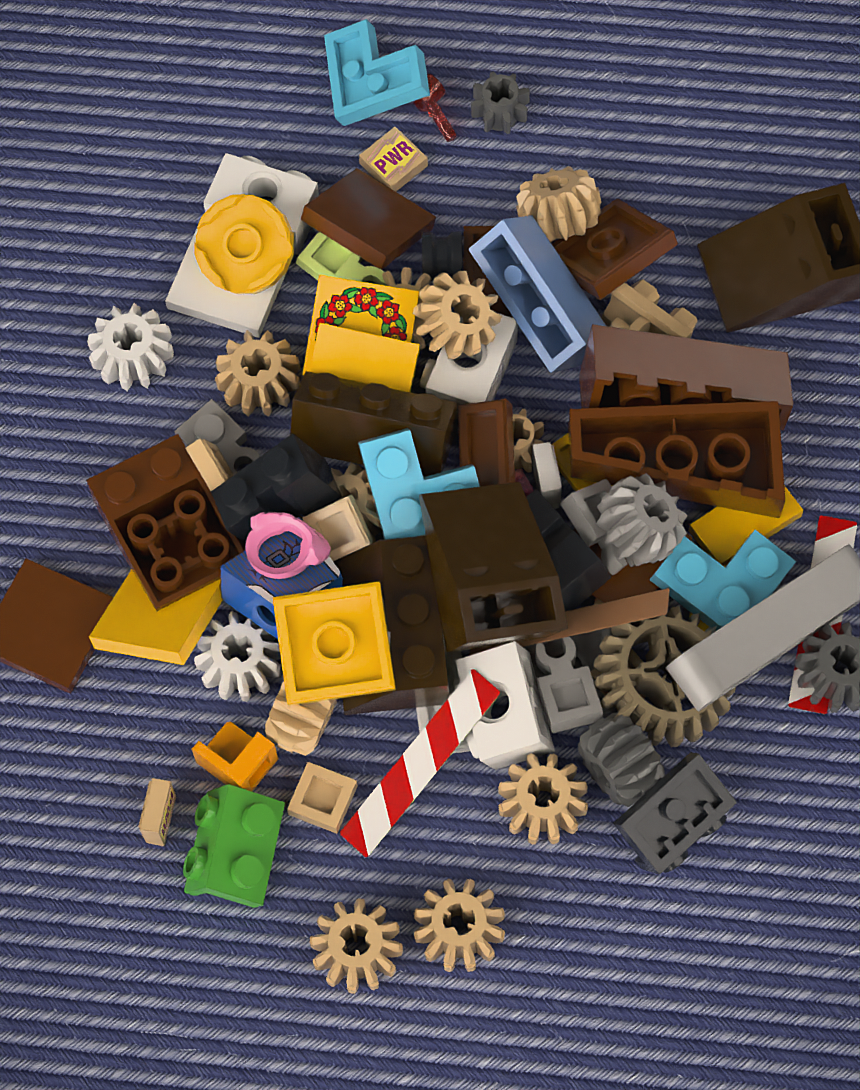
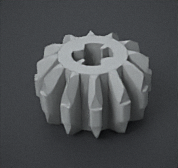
(641, 519)

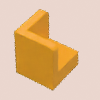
(236, 756)

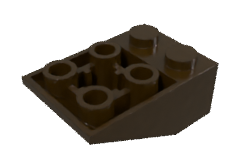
(786, 259)
(490, 567)

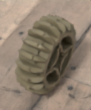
(624, 684)

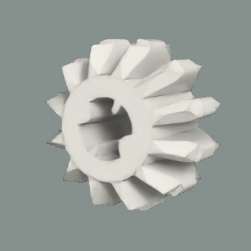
(147, 343)
(233, 673)

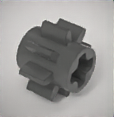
(500, 102)

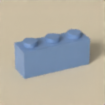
(537, 290)

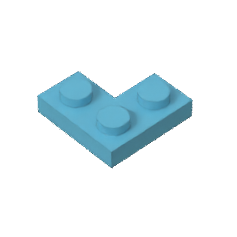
(370, 84)
(398, 482)
(722, 591)

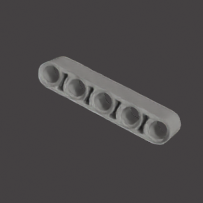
(768, 629)

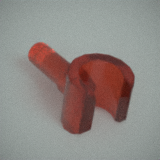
(430, 105)

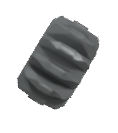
(818, 665)
(620, 759)

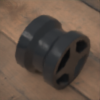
(441, 254)

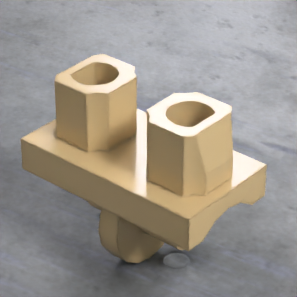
(637, 309)

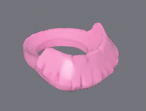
(265, 525)

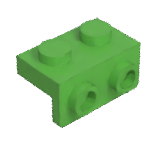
(233, 845)

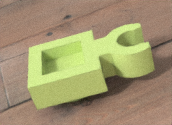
(331, 259)

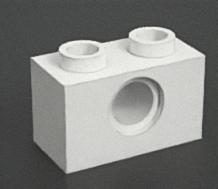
(252, 177)
(477, 383)
(524, 724)

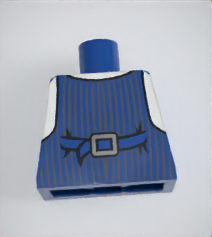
(253, 592)

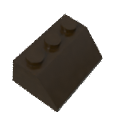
(340, 412)
(410, 616)

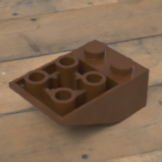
(164, 521)

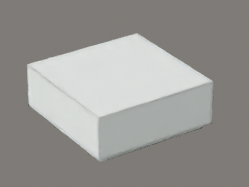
(546, 473)

